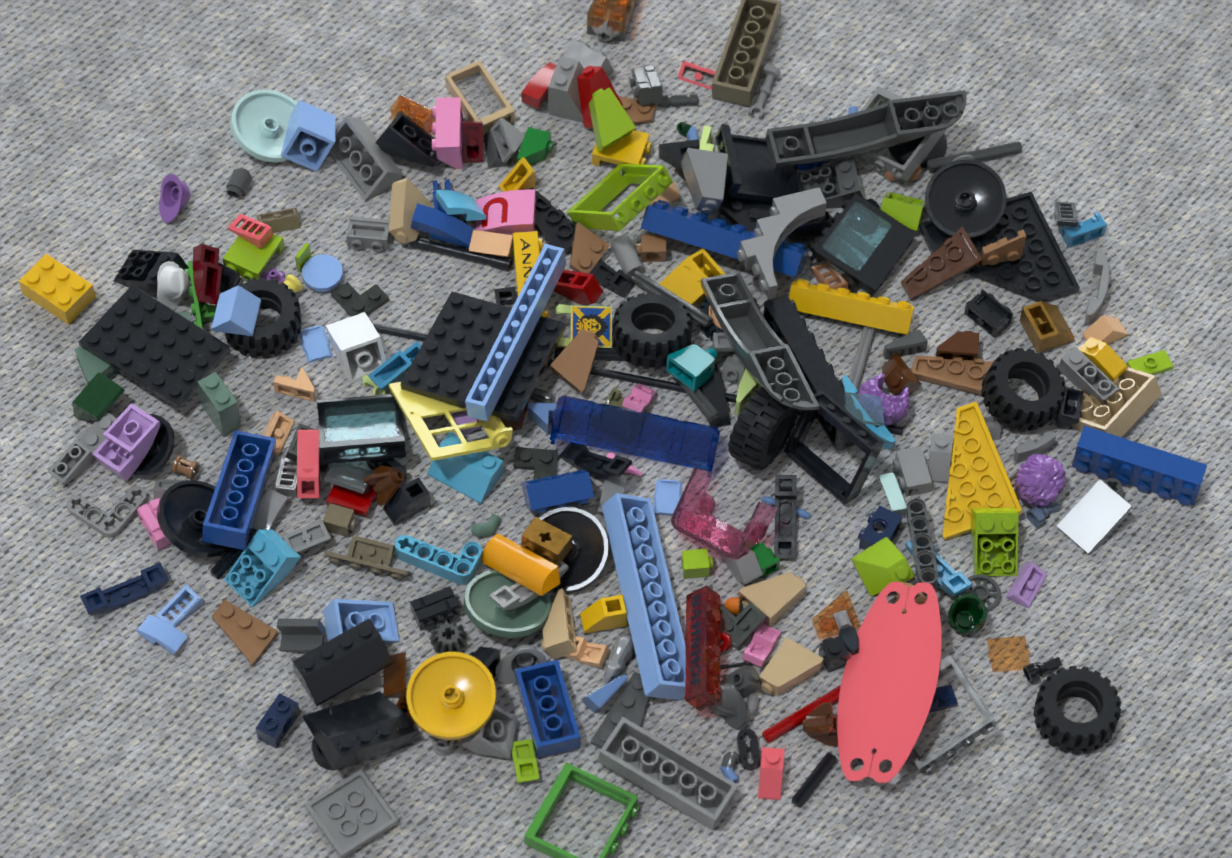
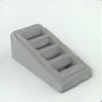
(287, 490)

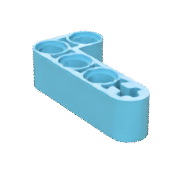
(410, 549)

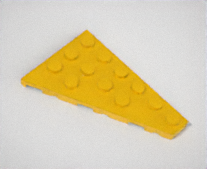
(975, 473)

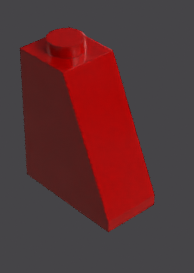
(589, 82)

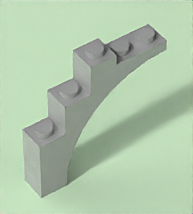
(786, 215)

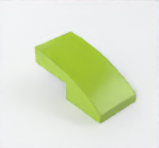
(524, 761)

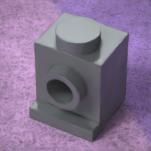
(745, 679)

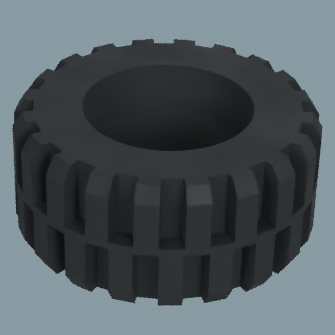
(651, 312)
(277, 335)
(1037, 372)
(761, 430)
(1072, 734)

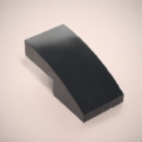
(614, 281)

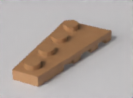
(953, 373)

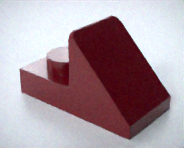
(472, 141)

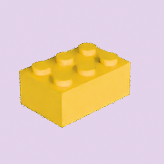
(57, 289)

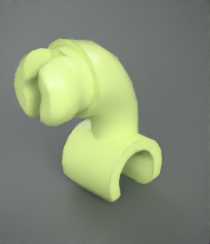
(367, 381)

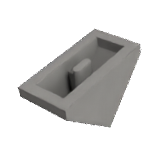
(506, 138)

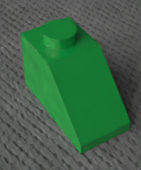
(535, 146)

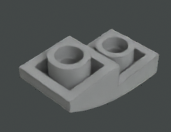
(1041, 445)
(610, 488)
(269, 509)

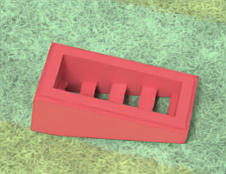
(257, 240)

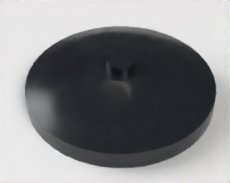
(965, 196)
(182, 517)
(589, 547)

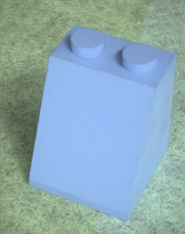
(309, 136)

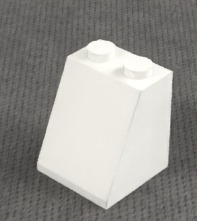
(356, 346)

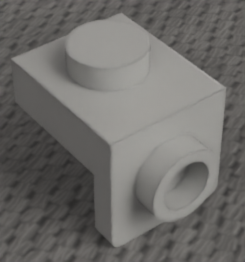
(733, 369)

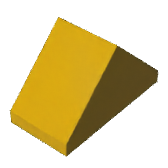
(520, 177)

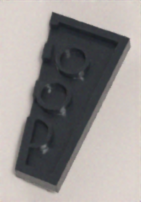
(553, 224)

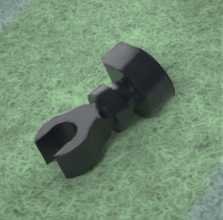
(1032, 672)

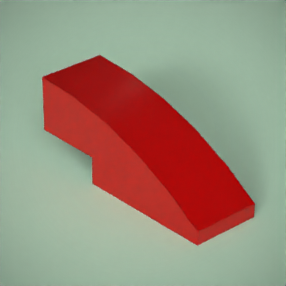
(537, 88)

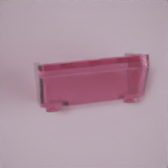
(695, 519)

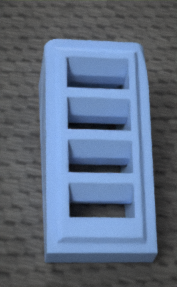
(180, 596)

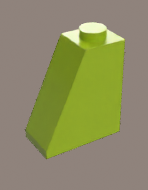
(608, 119)

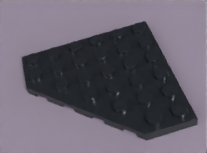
(1041, 271)

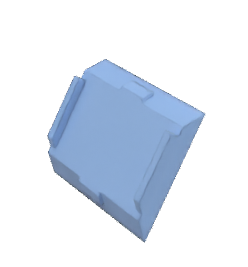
(315, 343)
(666, 496)

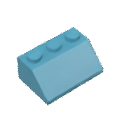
(468, 474)

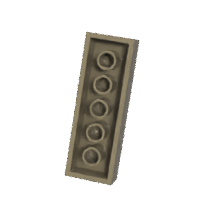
(746, 51)

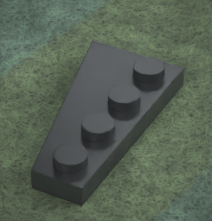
(630, 705)

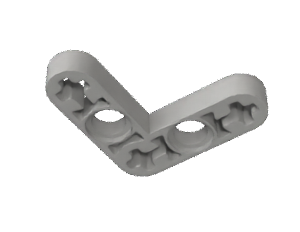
(108, 518)

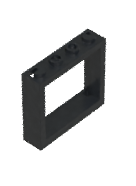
(848, 426)

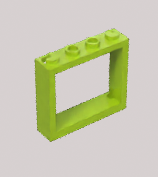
(653, 182)

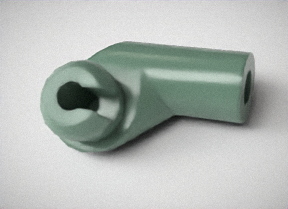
(486, 529)

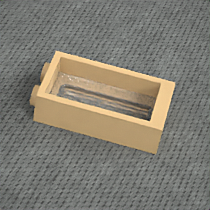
(479, 95)

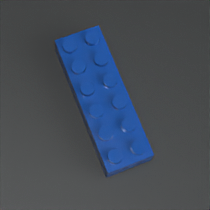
(1139, 465)
(239, 490)

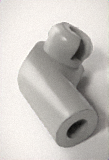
(751, 706)

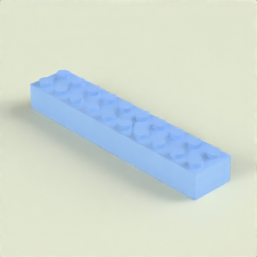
(647, 595)

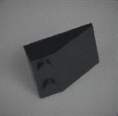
(408, 141)

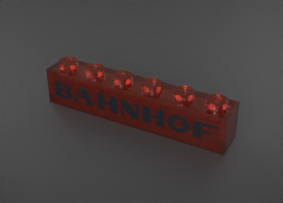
(702, 648)

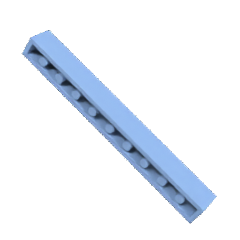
(515, 333)

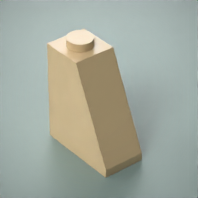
(403, 204)
(774, 595)
(789, 667)

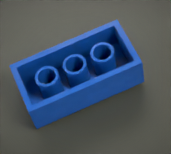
(547, 709)

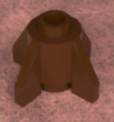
(385, 482)
(821, 724)

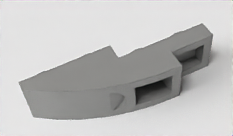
(79, 453)

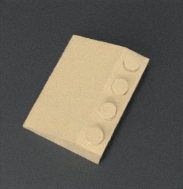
(1123, 408)

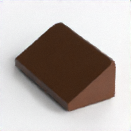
(395, 676)

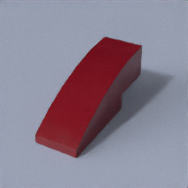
(206, 274)

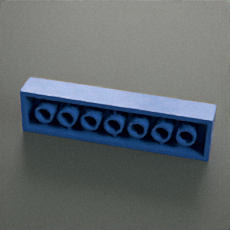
(716, 235)

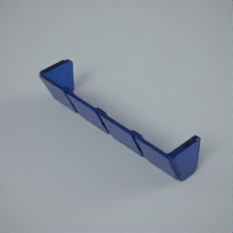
(634, 433)

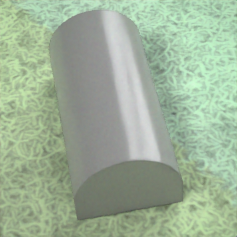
(627, 255)

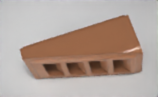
(840, 281)

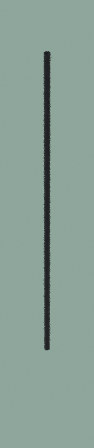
(599, 371)

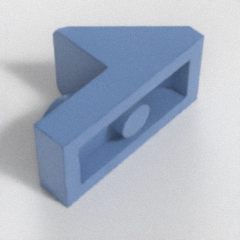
(541, 414)

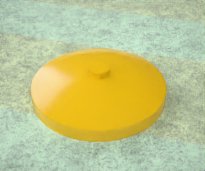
(451, 695)

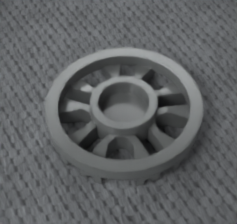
(982, 591)

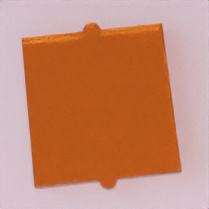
(1008, 653)

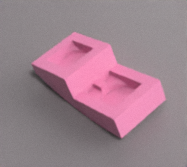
(639, 398)
(761, 645)

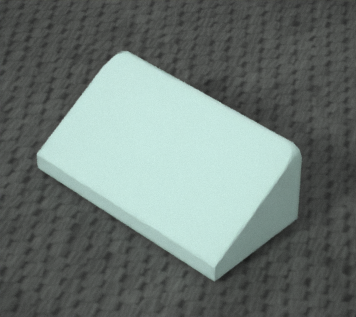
(893, 493)

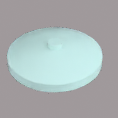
(261, 123)

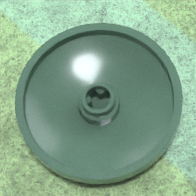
(492, 619)

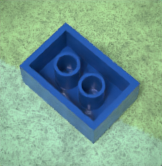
(557, 490)

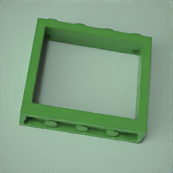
(594, 783)

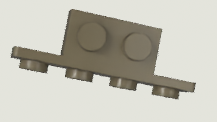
(369, 553)

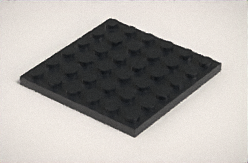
(460, 345)

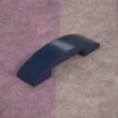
(125, 592)

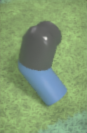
(727, 766)

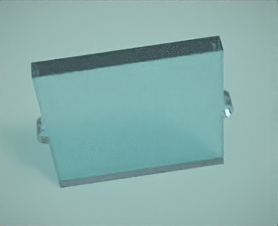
(865, 408)

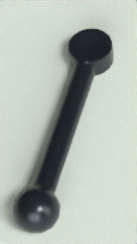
(734, 665)

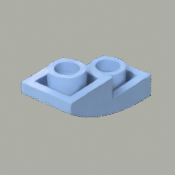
(162, 632)

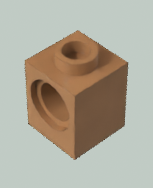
(652, 248)

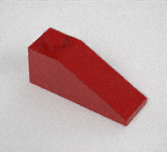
(578, 287)

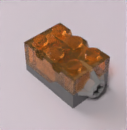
(610, 18)

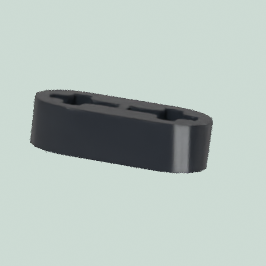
(743, 750)

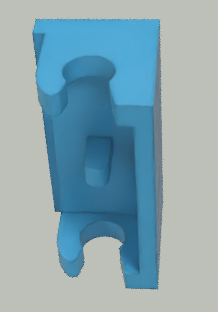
(1084, 231)

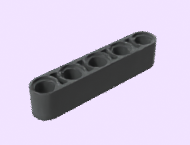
(922, 543)

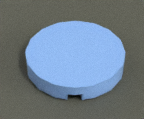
(322, 273)

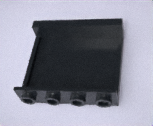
(750, 171)

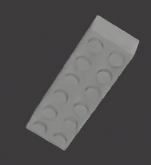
(667, 773)

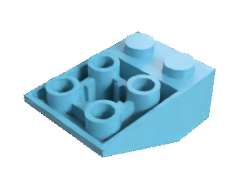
(261, 566)

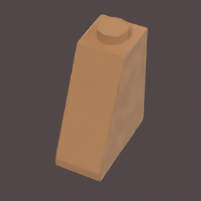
(577, 360)

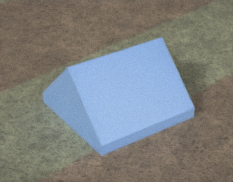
(236, 312)

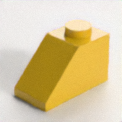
(1104, 358)

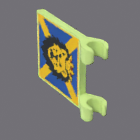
(592, 318)

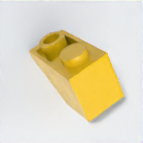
(604, 614)

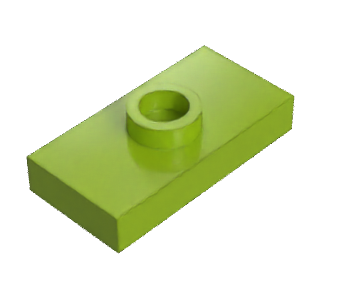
(1152, 363)

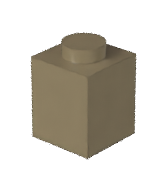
(339, 520)

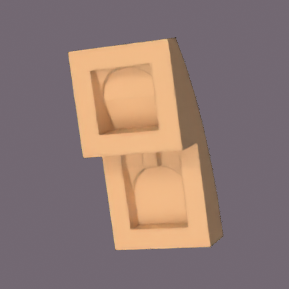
(589, 653)

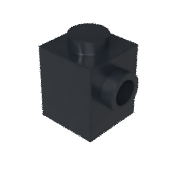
(834, 653)

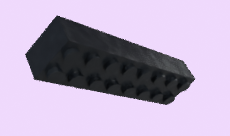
(792, 330)

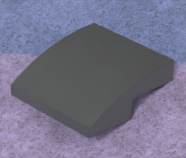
(349, 477)

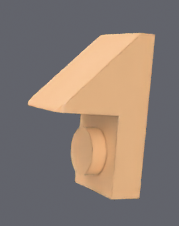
(298, 388)

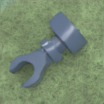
(1037, 515)

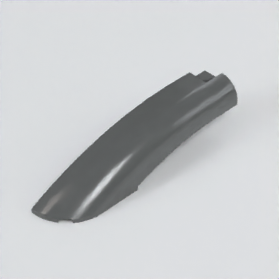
(865, 130)
(756, 343)

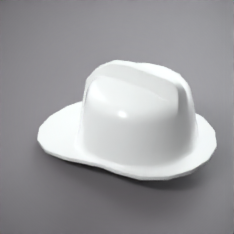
(171, 284)

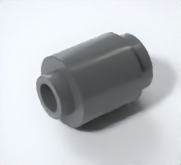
(238, 183)

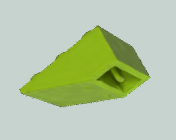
(995, 541)

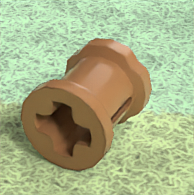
(185, 467)

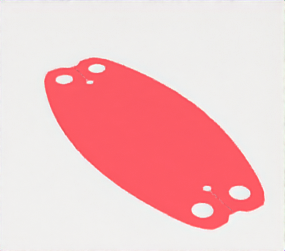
(889, 682)

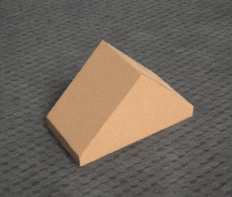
(1106, 330)

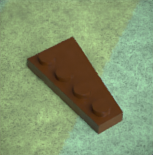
(947, 262)

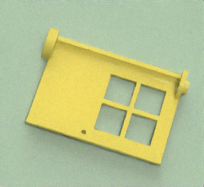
(419, 406)

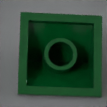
(96, 398)

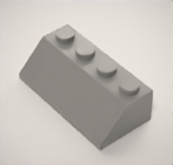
(362, 160)

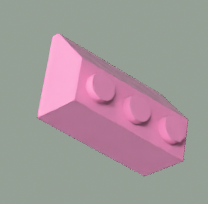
(448, 131)

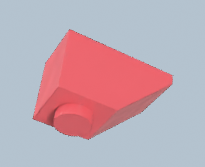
(771, 773)

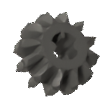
(457, 635)

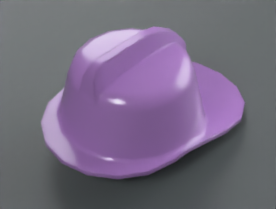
(173, 197)

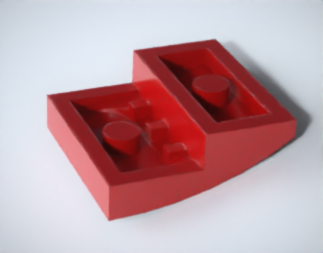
(351, 499)

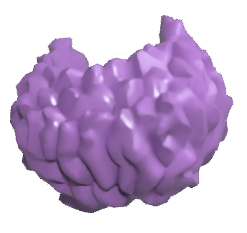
(894, 406)
(1040, 480)

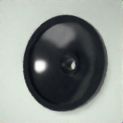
(903, 151)
(163, 446)

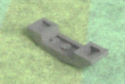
(1102, 269)
(517, 595)

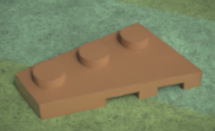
(245, 631)

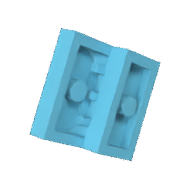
(460, 203)

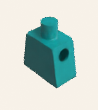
(692, 365)

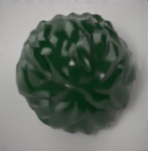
(967, 614)

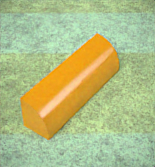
(520, 565)

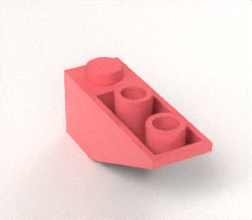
(308, 464)

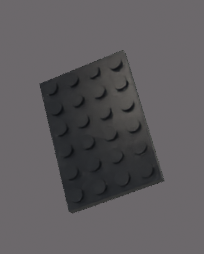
(154, 346)

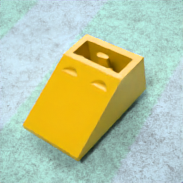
(686, 277)

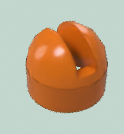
(733, 605)

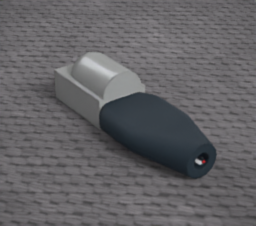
(847, 632)

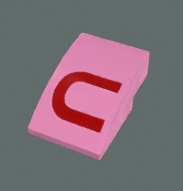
(508, 212)

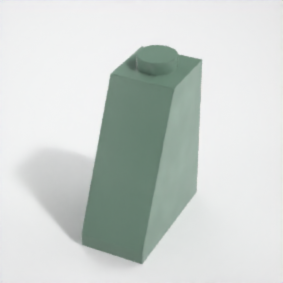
(92, 365)

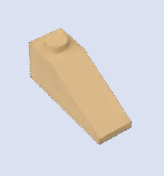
(559, 628)

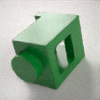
(766, 559)

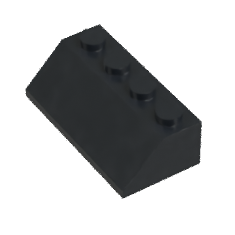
(342, 662)

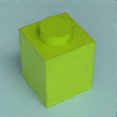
(696, 563)

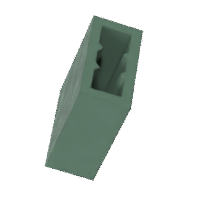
(219, 404)

